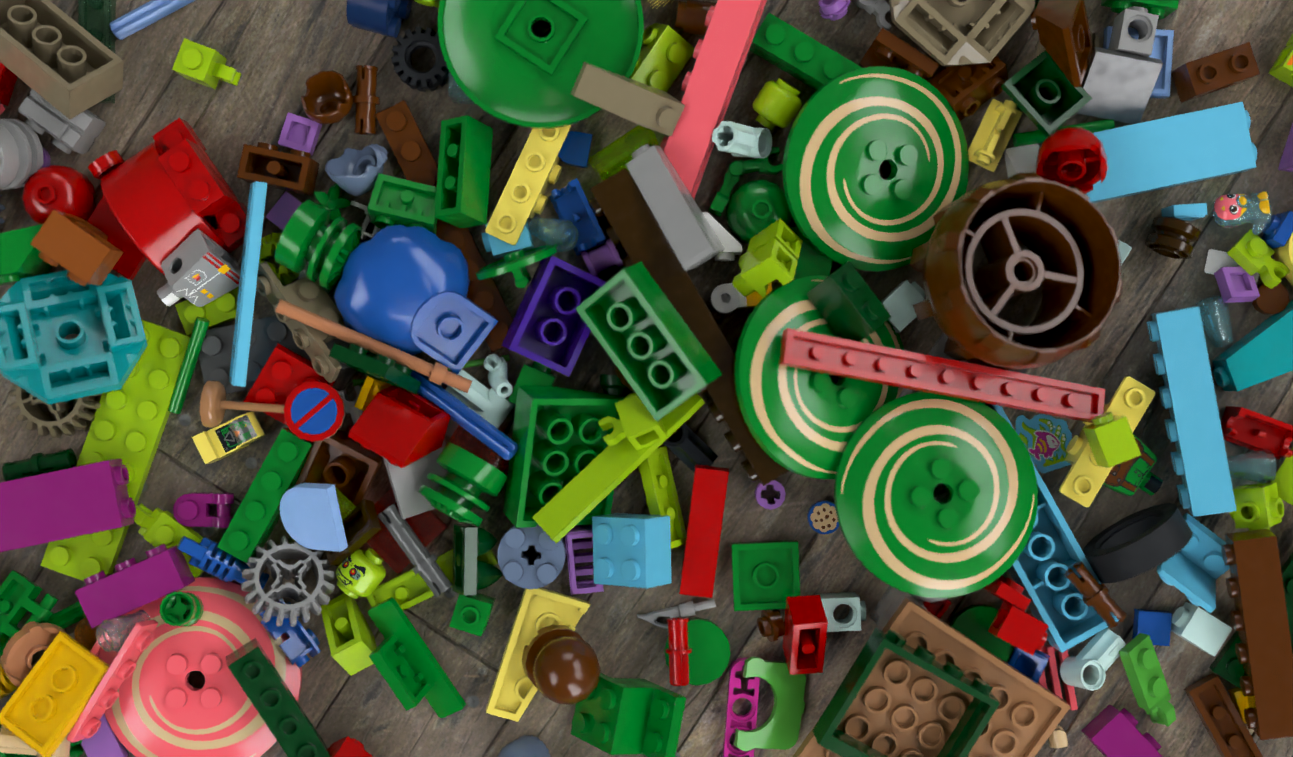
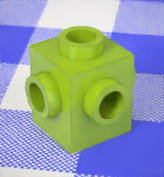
(1257, 506)

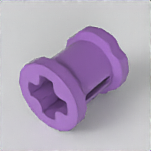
(602, 258)

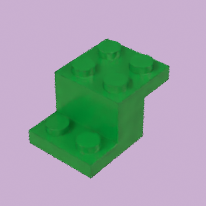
(630, 717)

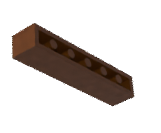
(1262, 629)

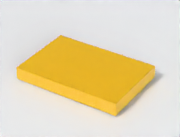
(53, 694)

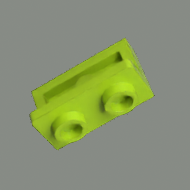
(661, 57)

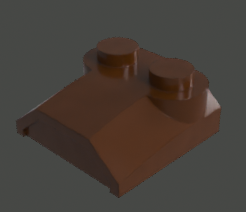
(342, 463)

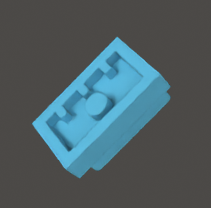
(1196, 566)

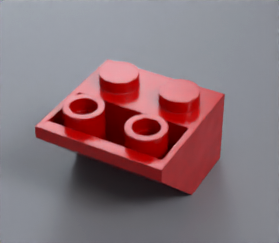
(401, 426)

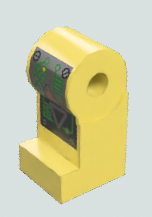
(228, 437)

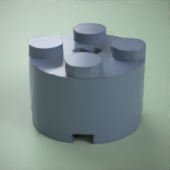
(517, 565)

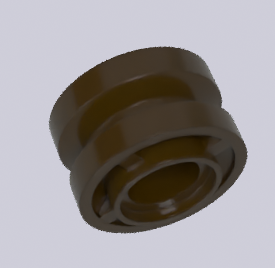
(1172, 237)

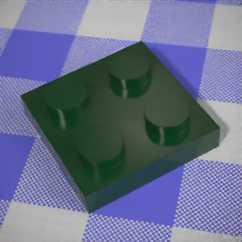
(376, 366)

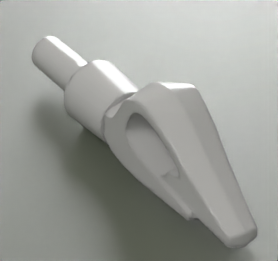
(682, 610)

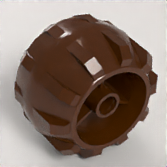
(1069, 260)

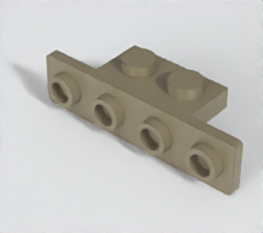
(310, 297)

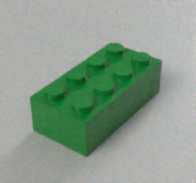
(648, 340)

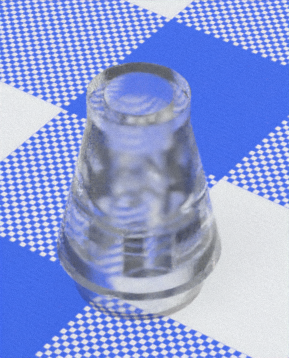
(115, 631)

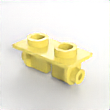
(994, 134)

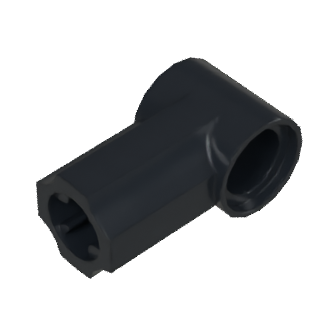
(691, 449)

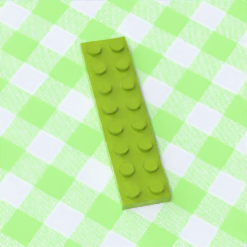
(129, 429)

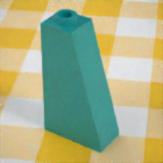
(1259, 354)

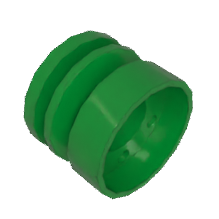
(313, 242)
(463, 484)

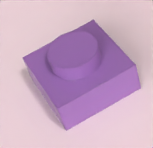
(299, 133)
(1236, 285)

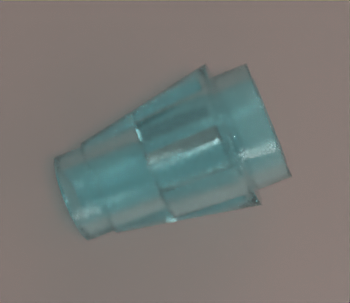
(555, 232)
(1216, 320)
(1253, 466)

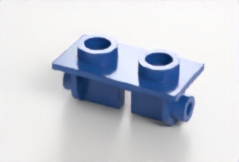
(298, 642)

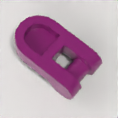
(194, 509)

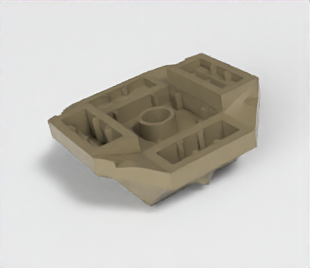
(960, 31)

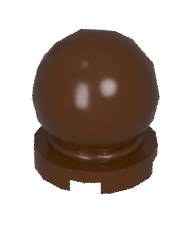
(561, 665)

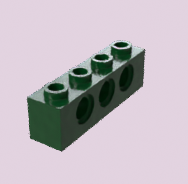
(275, 702)

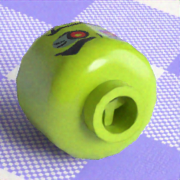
(360, 573)

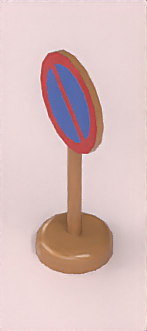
(310, 411)

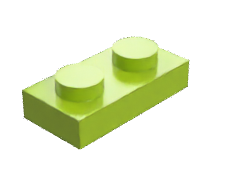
(217, 311)

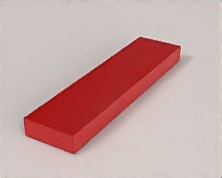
(704, 531)

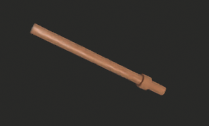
(437, 373)

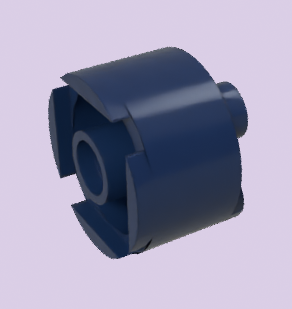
(378, 15)

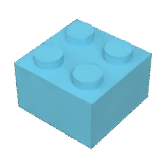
(632, 550)

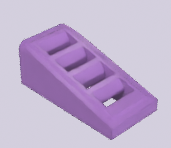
(583, 586)

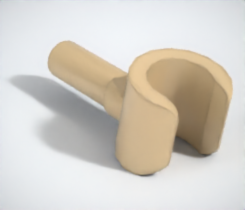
(1058, 738)

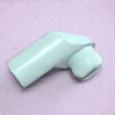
(498, 375)

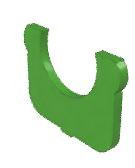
(783, 725)

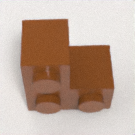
(76, 247)

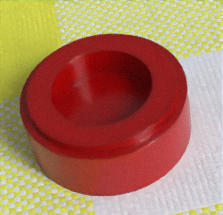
(105, 164)

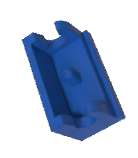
(573, 205)

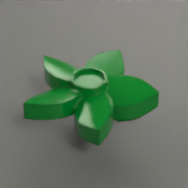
(332, 201)

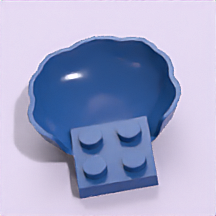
(413, 296)

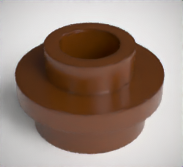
(771, 624)

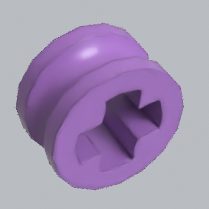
(777, 501)

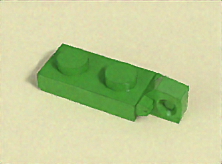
(1147, 679)

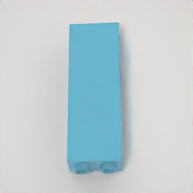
(1175, 151)

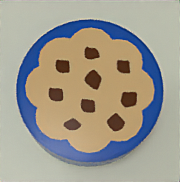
(823, 517)

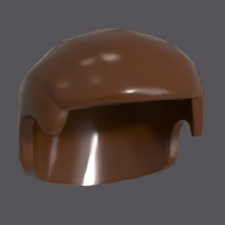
(327, 97)

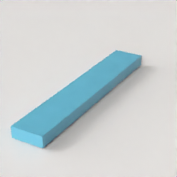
(247, 283)

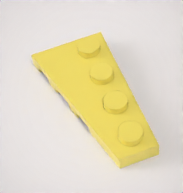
(537, 610)

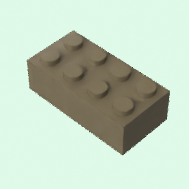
(57, 56)

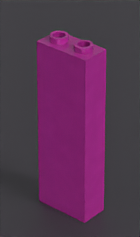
(64, 504)

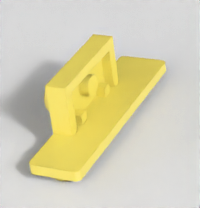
(528, 183)
(1085, 475)

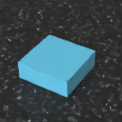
(1186, 211)

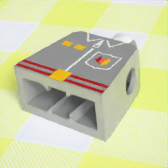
(198, 271)

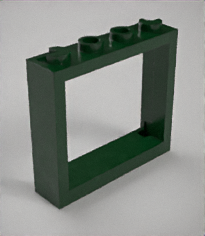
(965, 732)

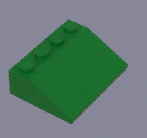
(555, 442)

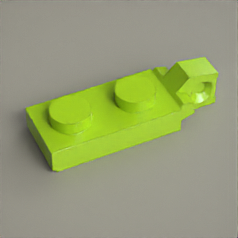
(161, 528)

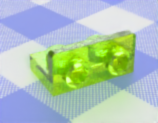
(618, 153)

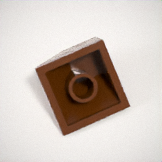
(1065, 35)

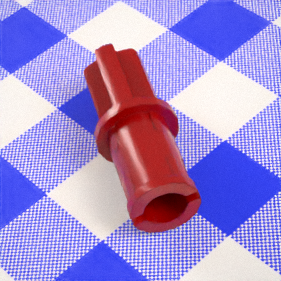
(678, 651)

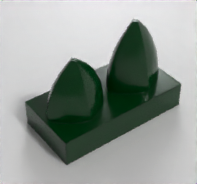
(469, 573)

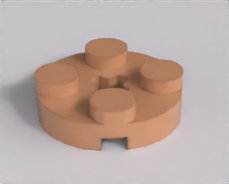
(23, 645)

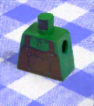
(1135, 474)

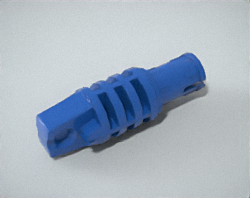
(215, 561)

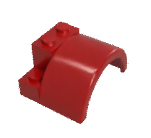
(169, 191)

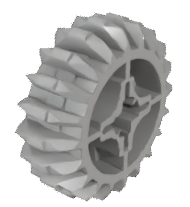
(272, 560)

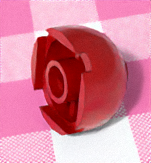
(1072, 158)
(60, 190)

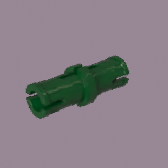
(39, 464)

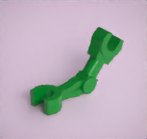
(739, 169)

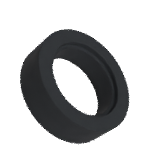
(1138, 543)

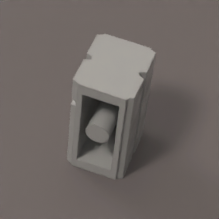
(68, 134)

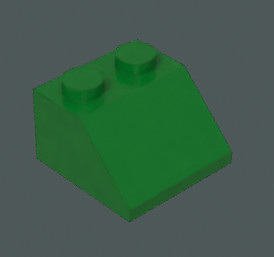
(19, 257)

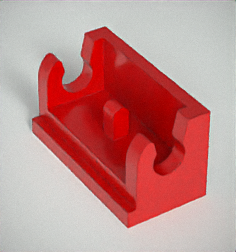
(1257, 432)

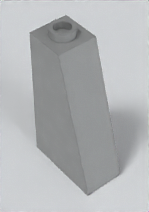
(673, 207)

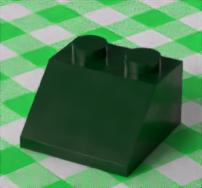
(1045, 94)
(848, 304)

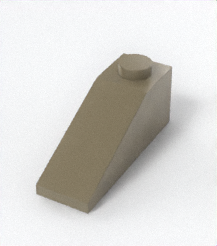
(628, 99)

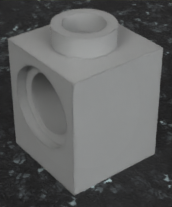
(1143, 22)

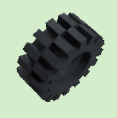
(403, 54)

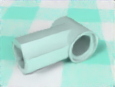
(742, 140)
(483, 400)
(1090, 665)

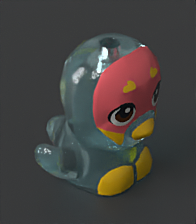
(1239, 209)

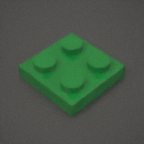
(764, 574)

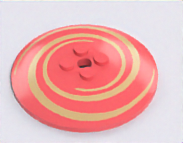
(170, 718)

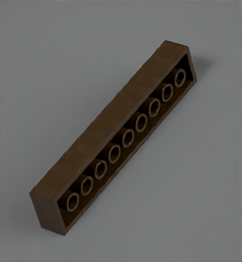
(643, 241)

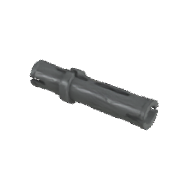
(411, 545)

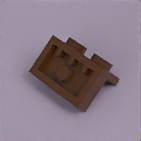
(893, 52)
(970, 85)

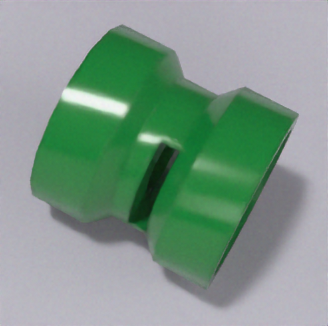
(174, 609)

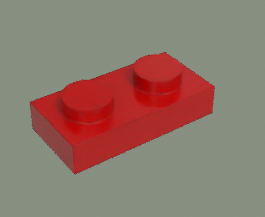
(1009, 592)

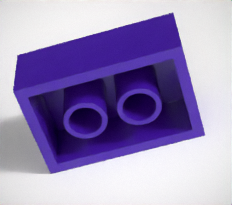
(547, 322)

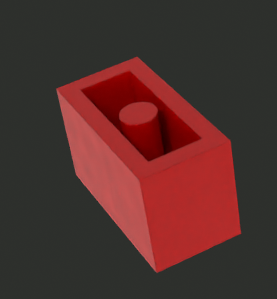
(804, 634)

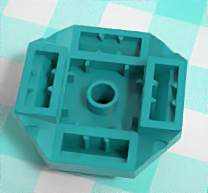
(49, 307)

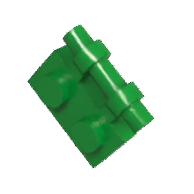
(17, 598)

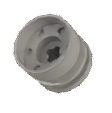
(19, 153)

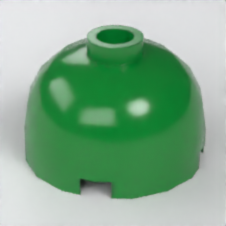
(755, 208)

